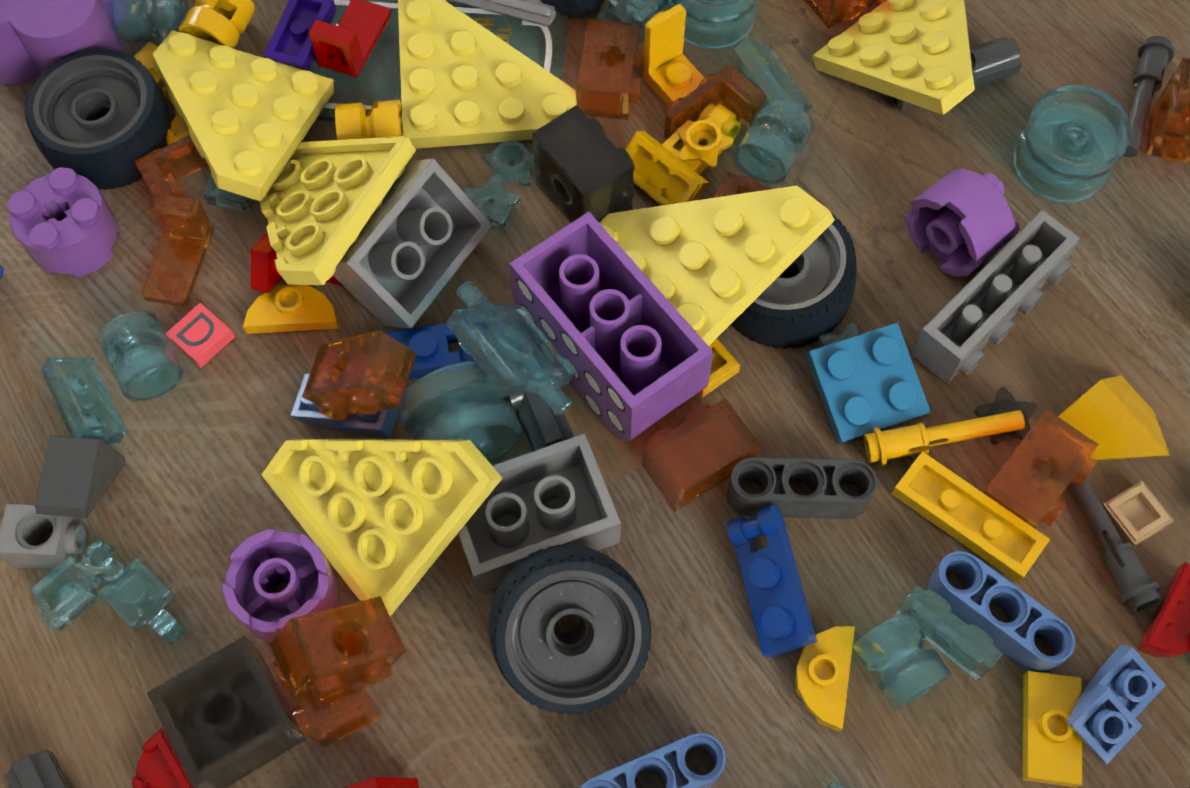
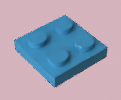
(867, 383)

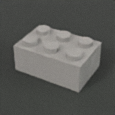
(412, 245)
(540, 503)

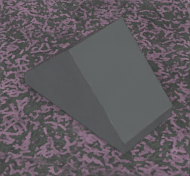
(76, 475)

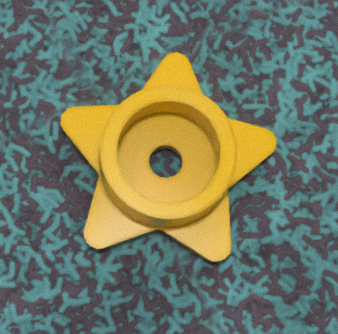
(706, 131)

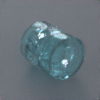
(145, 18)
(774, 140)
(140, 355)
(901, 660)

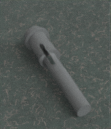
(1153, 56)
(1132, 578)

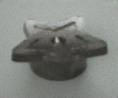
(1004, 403)

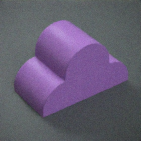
(46, 30)

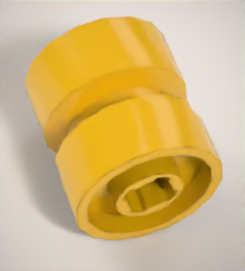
(218, 20)
(380, 121)

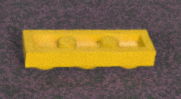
(970, 517)

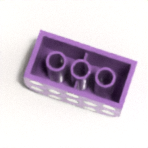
(611, 326)

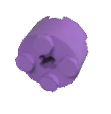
(962, 220)
(64, 223)
(264, 564)

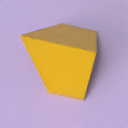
(1117, 421)

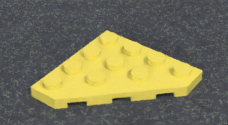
(906, 52)
(468, 82)
(240, 108)
(326, 201)
(719, 251)
(381, 504)

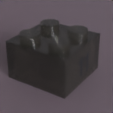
(582, 167)
(226, 716)

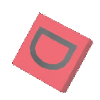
(200, 335)

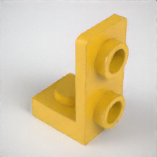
(664, 63)

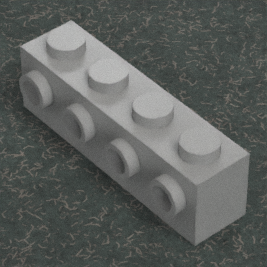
(994, 296)

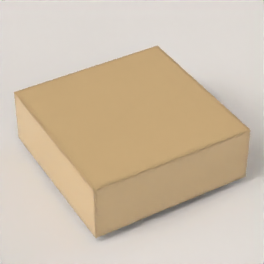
(1137, 514)

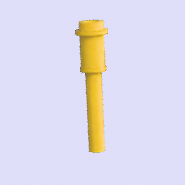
(916, 438)

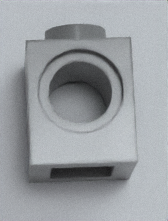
(22, 530)

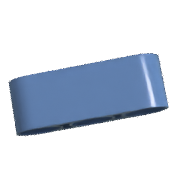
(1025, 614)
(668, 763)

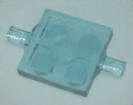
(510, 349)

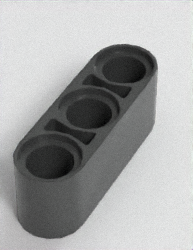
(819, 474)

